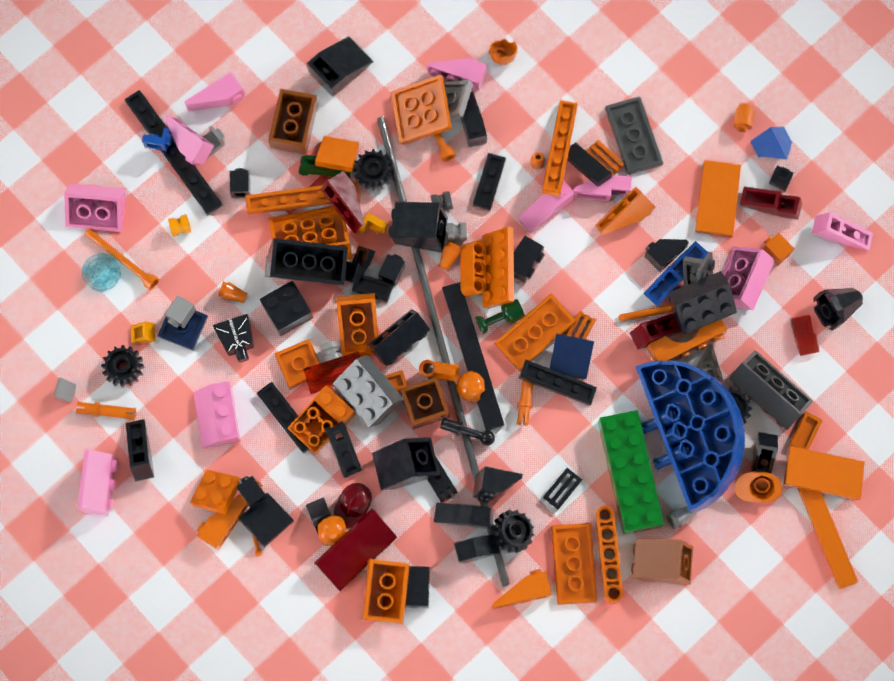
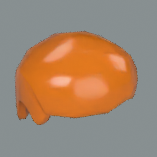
(503, 51)
(470, 386)
(331, 530)

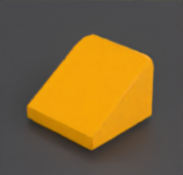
(143, 333)

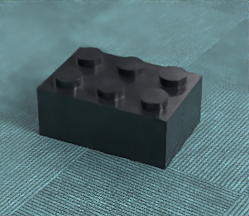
(702, 302)

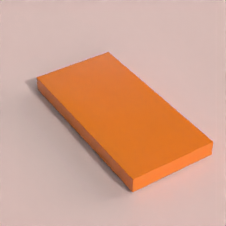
(718, 198)
(535, 331)
(824, 473)
(574, 563)

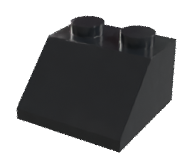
(493, 482)

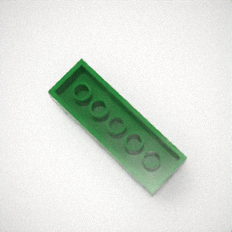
(630, 472)

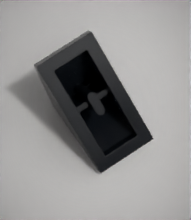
(318, 511)

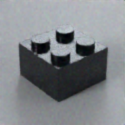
(286, 308)

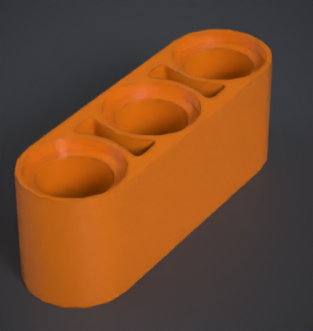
(473, 268)

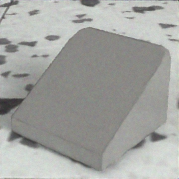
(65, 390)

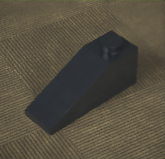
(473, 123)
(139, 450)
(464, 515)

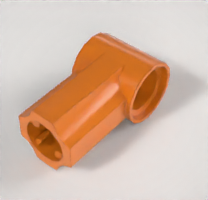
(442, 371)

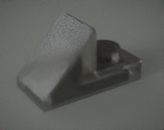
(710, 361)

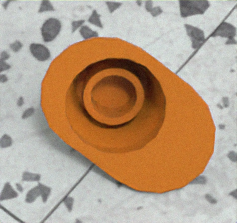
(758, 487)

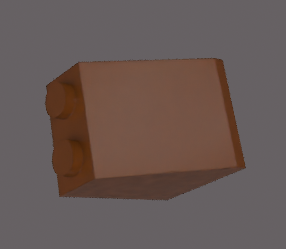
(662, 561)

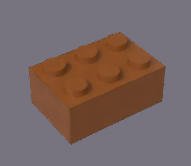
(293, 121)

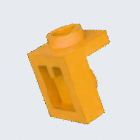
(376, 224)

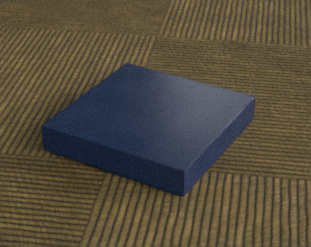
(187, 336)
(571, 355)

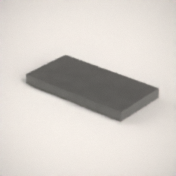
(633, 135)

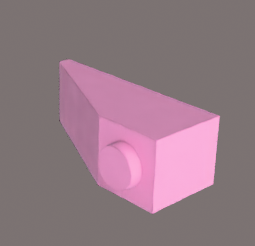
(218, 94)
(188, 141)
(545, 208)
(841, 231)

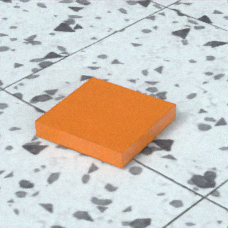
(337, 153)
(294, 360)

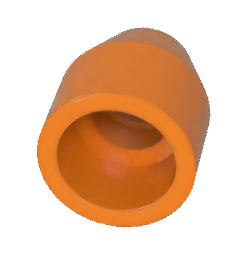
(535, 163)

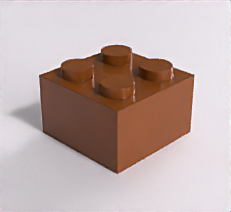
(425, 403)

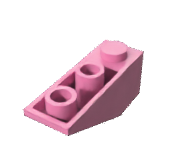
(459, 70)

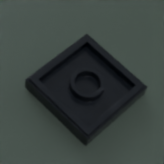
(266, 520)

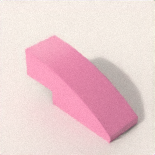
(614, 186)

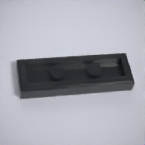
(588, 165)
(489, 181)

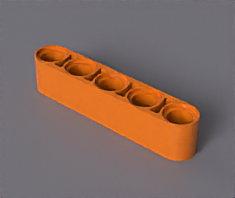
(612, 545)

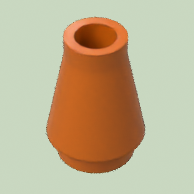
(449, 255)
(231, 292)

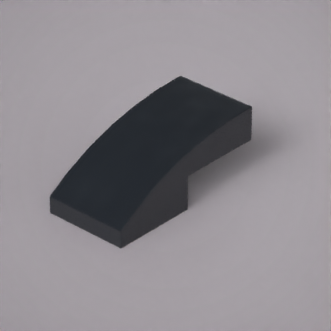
(359, 265)

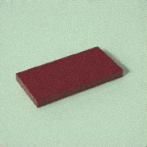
(354, 549)

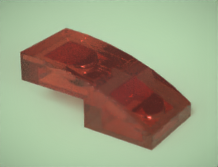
(804, 336)

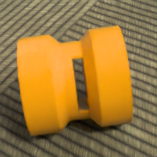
(179, 225)

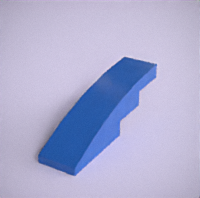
(673, 275)

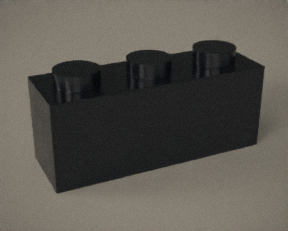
(399, 337)

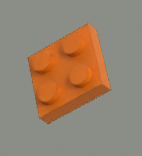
(215, 492)

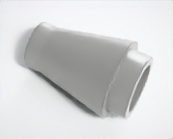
(679, 517)

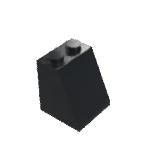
(419, 225)
(405, 463)

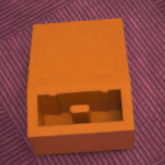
(323, 411)

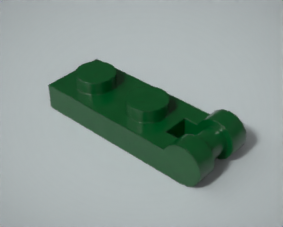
(308, 167)

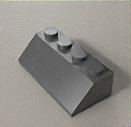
(770, 389)

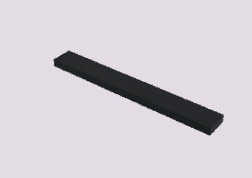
(186, 171)
(472, 354)

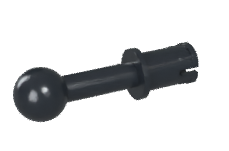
(486, 437)

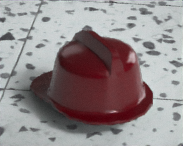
(353, 503)

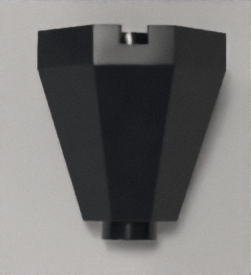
(836, 306)

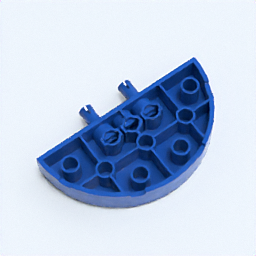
(697, 427)

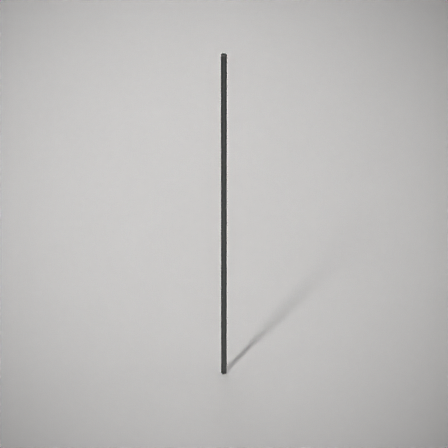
(439, 336)

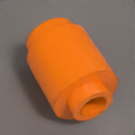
(743, 117)

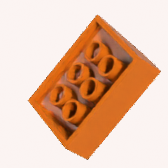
(312, 226)

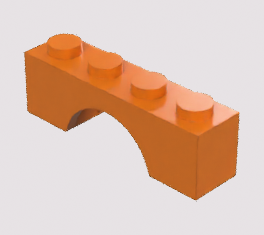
(669, 350)

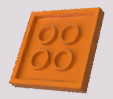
(421, 109)

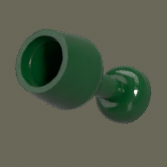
(510, 312)

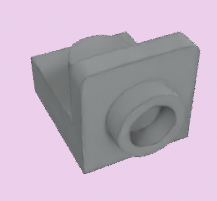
(216, 138)

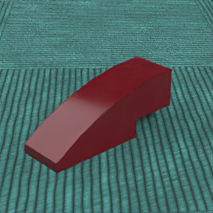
(771, 202)

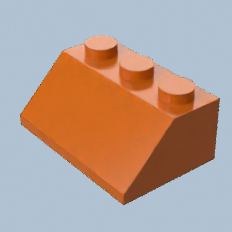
(385, 591)

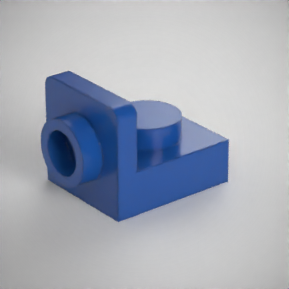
(156, 142)

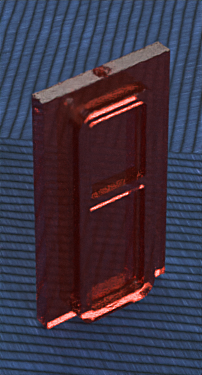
(327, 372)

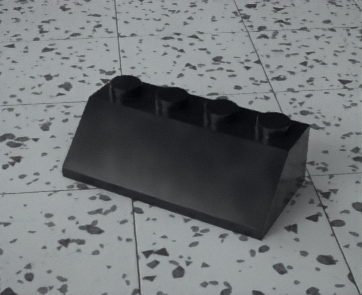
(306, 262)

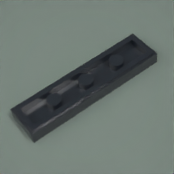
(557, 382)
(281, 411)

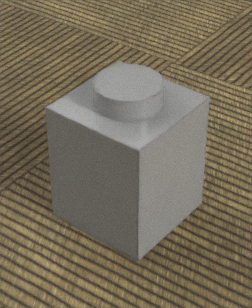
(180, 312)

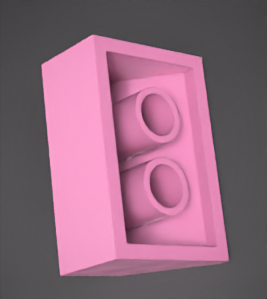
(95, 207)
(747, 274)
(217, 415)
(97, 482)

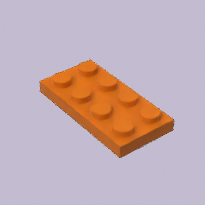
(499, 268)

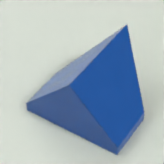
(772, 143)

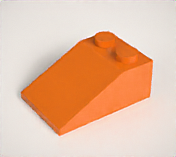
(357, 323)

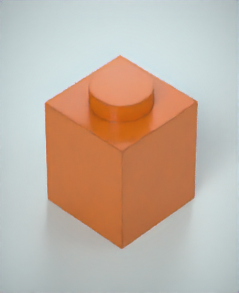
(778, 248)

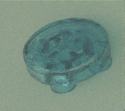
(101, 272)

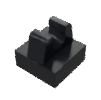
(781, 178)

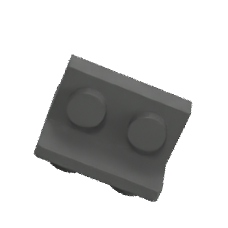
(697, 269)

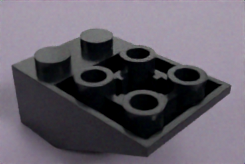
(338, 65)

